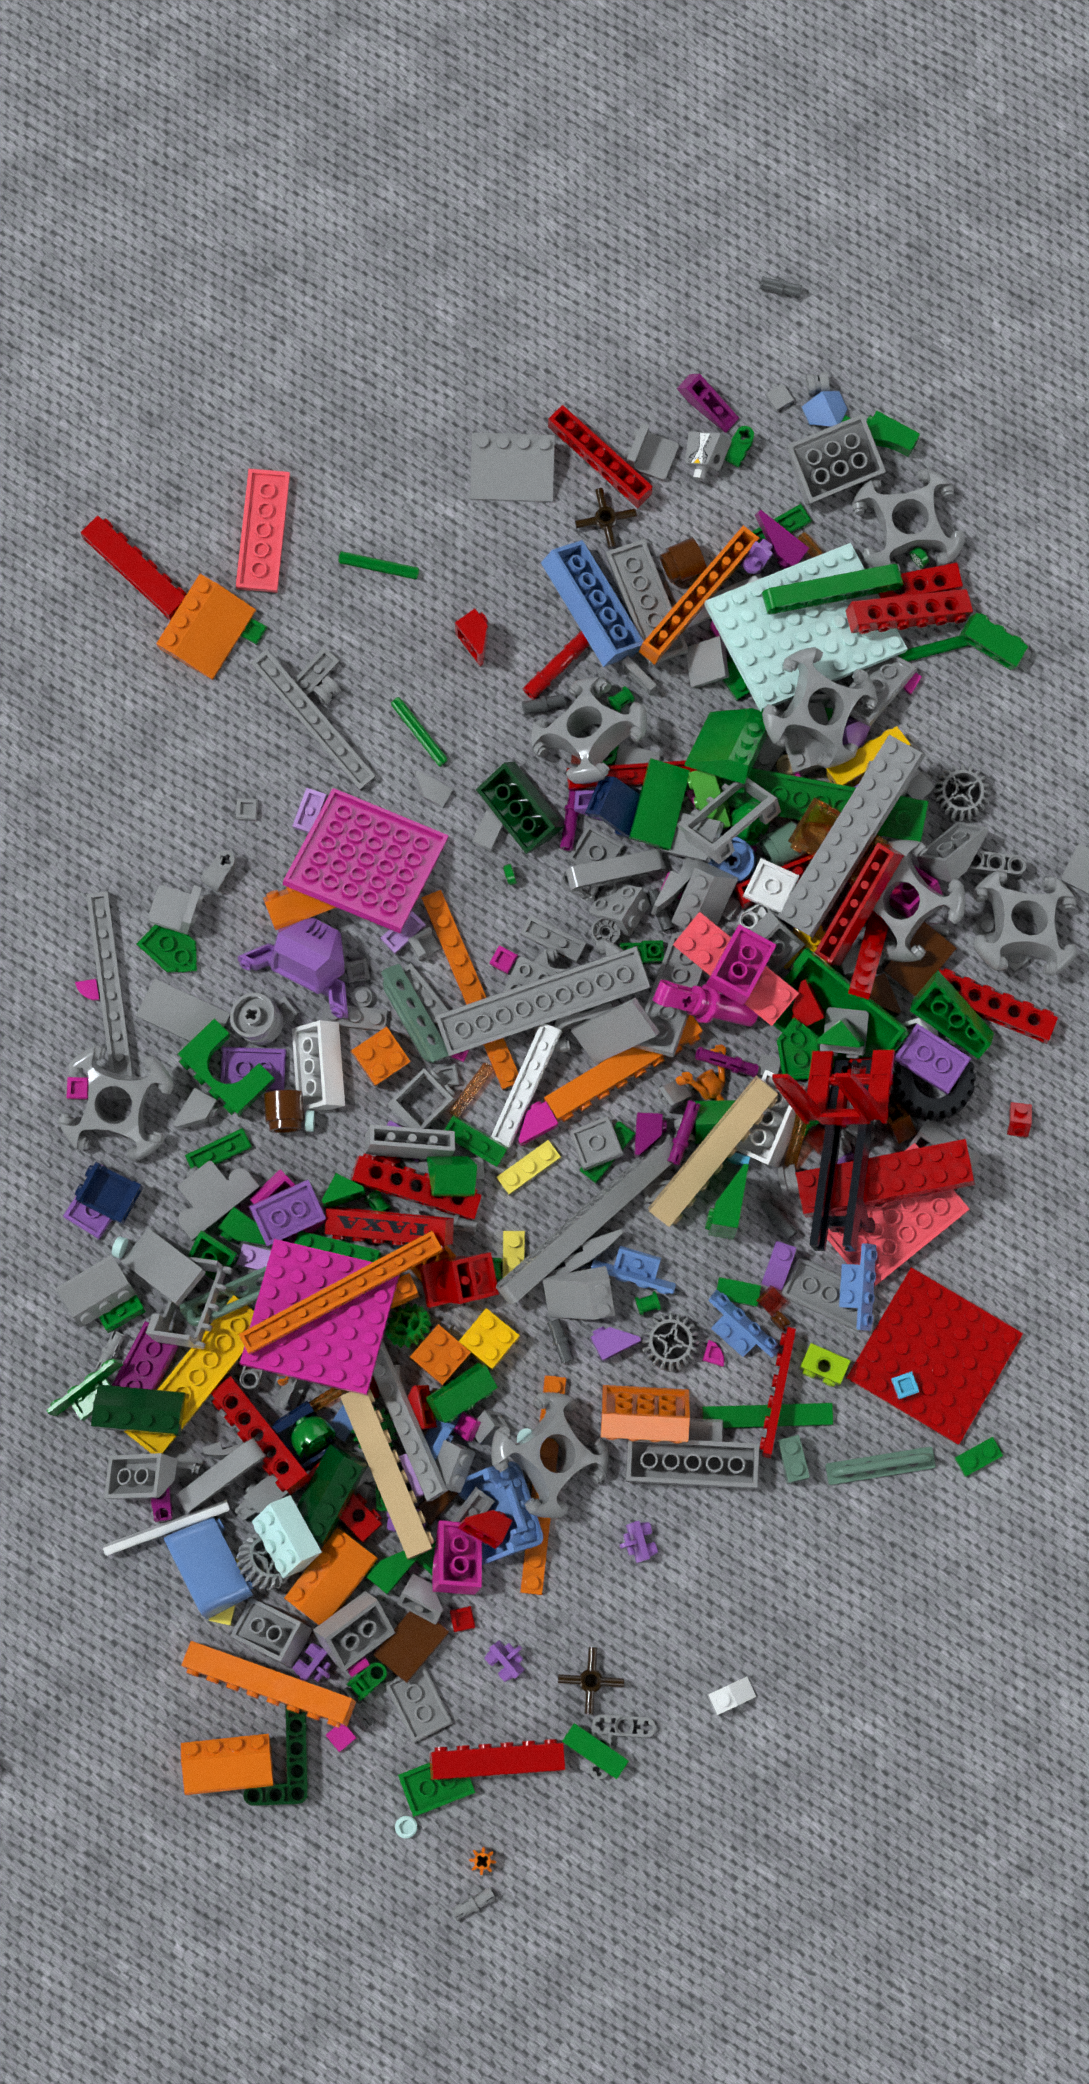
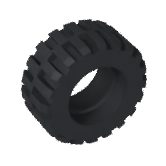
(928, 1107)

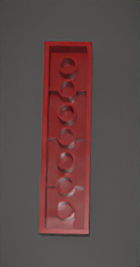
(896, 1176)

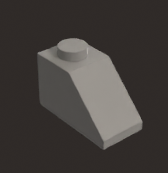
(674, 1095)
(196, 1110)
(420, 1599)

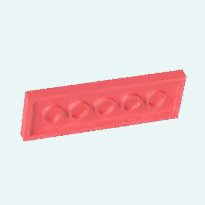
(263, 530)
(704, 944)

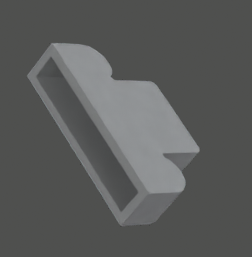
(211, 1195)

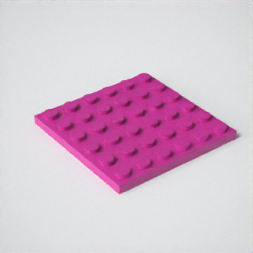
(365, 860)
(334, 1348)

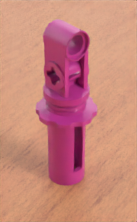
(703, 1003)

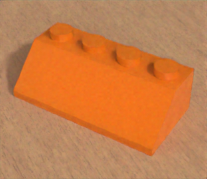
(292, 906)
(331, 1577)
(227, 1764)

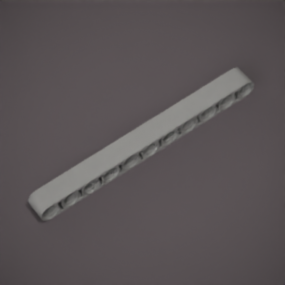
(586, 1221)

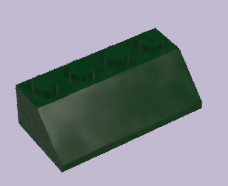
(520, 807)
(138, 1410)
(330, 1492)

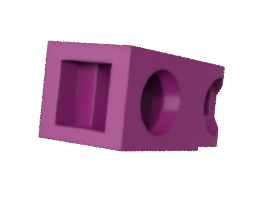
(162, 1506)

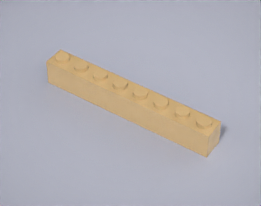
(712, 1151)
(387, 1474)

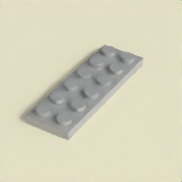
(642, 591)
(668, 1020)

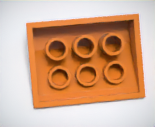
(205, 627)
(645, 1413)

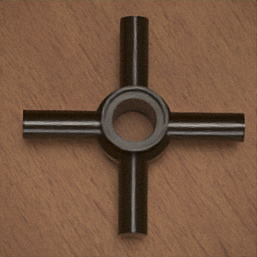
(605, 510)
(601, 1681)

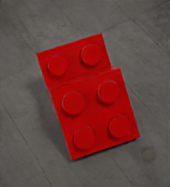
(458, 1279)

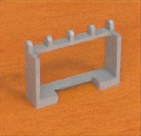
(723, 846)
(159, 1325)

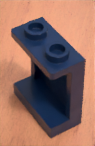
(614, 805)
(108, 1193)
(284, 1428)

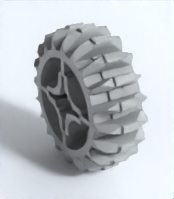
(958, 785)
(679, 1344)
(258, 1565)

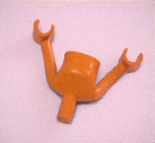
(707, 1083)

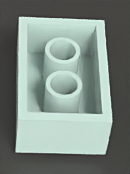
(286, 1536)

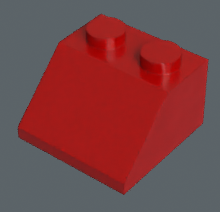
(473, 634)

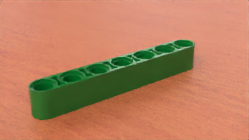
(832, 589)

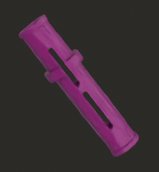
(570, 823)
(734, 1064)
(683, 1133)

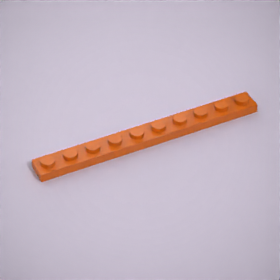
(467, 980)
(340, 1292)
(536, 1557)

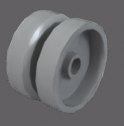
(256, 1019)

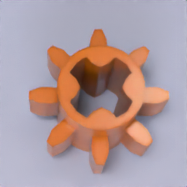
(482, 1854)

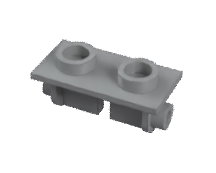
(290, 1394)
(186, 1465)

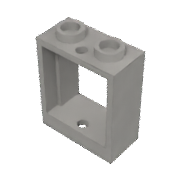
(406, 1116)

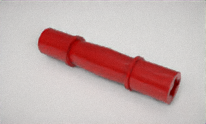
(556, 666)

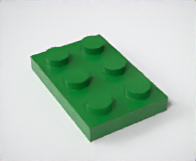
(429, 1794)

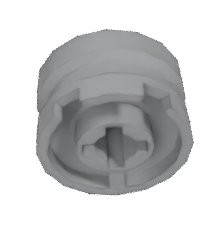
(611, 926)
(788, 1180)

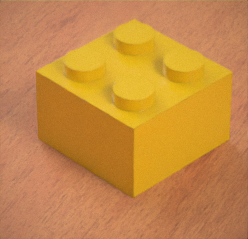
(489, 1339)

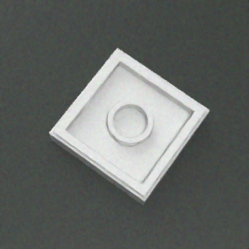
(770, 886)

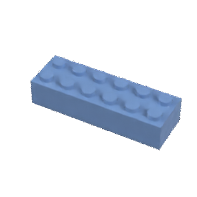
(592, 603)

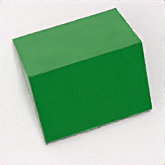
(842, 1035)
(708, 1116)
(452, 1175)
(342, 1191)
(209, 1248)

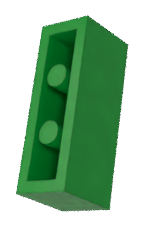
(993, 641)
(461, 1393)

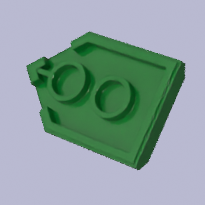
(170, 949)
(796, 1049)

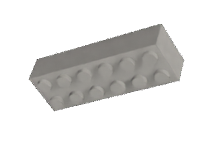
(693, 1463)

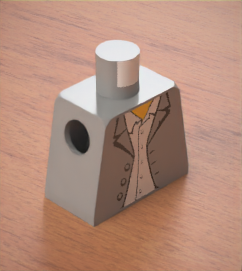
(706, 452)

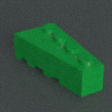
(951, 1015)

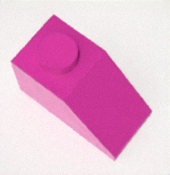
(537, 1122)

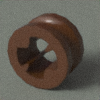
(780, 1321)

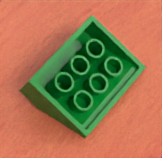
(729, 744)
(725, 1216)

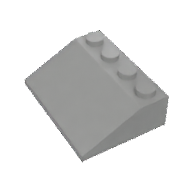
(835, 459)
(512, 467)

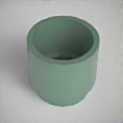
(777, 848)

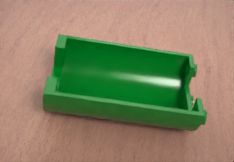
(832, 991)

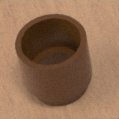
(683, 561)
(284, 1110)

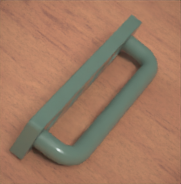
(409, 1015)
(193, 1313)
(901, 1460)

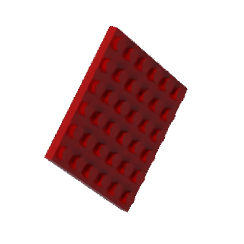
(946, 1345)

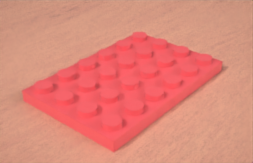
(902, 1228)

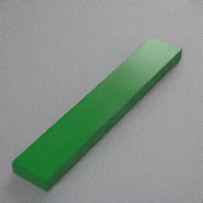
(754, 1415)

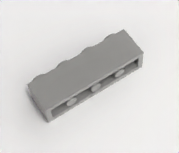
(408, 1142)

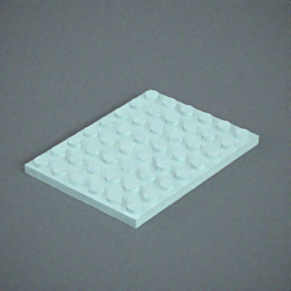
(763, 640)

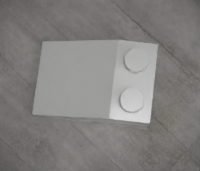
(953, 851)
(579, 1294)
(271, 1632)

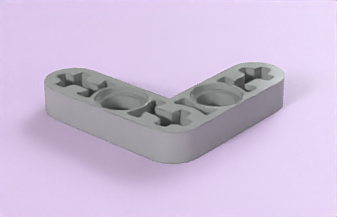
(606, 1734)

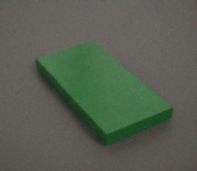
(659, 804)

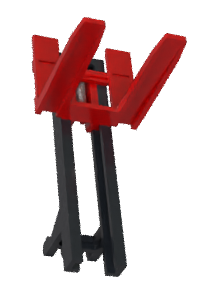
(856, 1097)

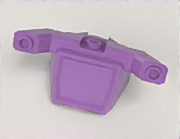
(307, 955)

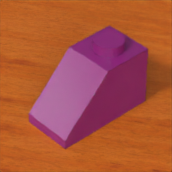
(648, 1130)

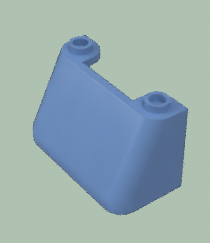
(509, 1496)
(208, 1567)

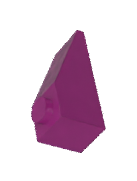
(707, 401)
(786, 547)

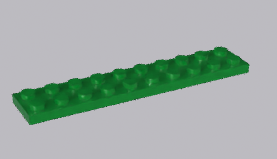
(796, 794)

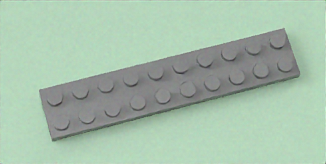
(851, 835)
(543, 1001)

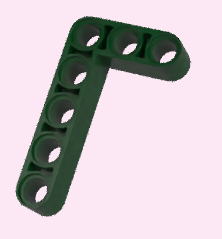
(292, 1760)

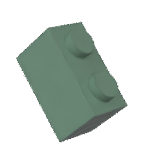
(793, 1459)

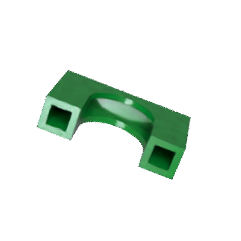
(236, 1096)

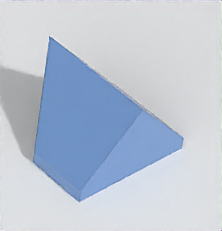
(825, 409)

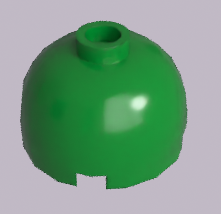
(754, 830)
(311, 1435)

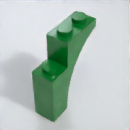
(891, 434)

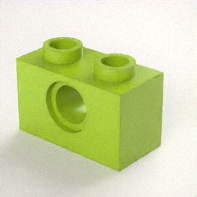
(837, 1364)

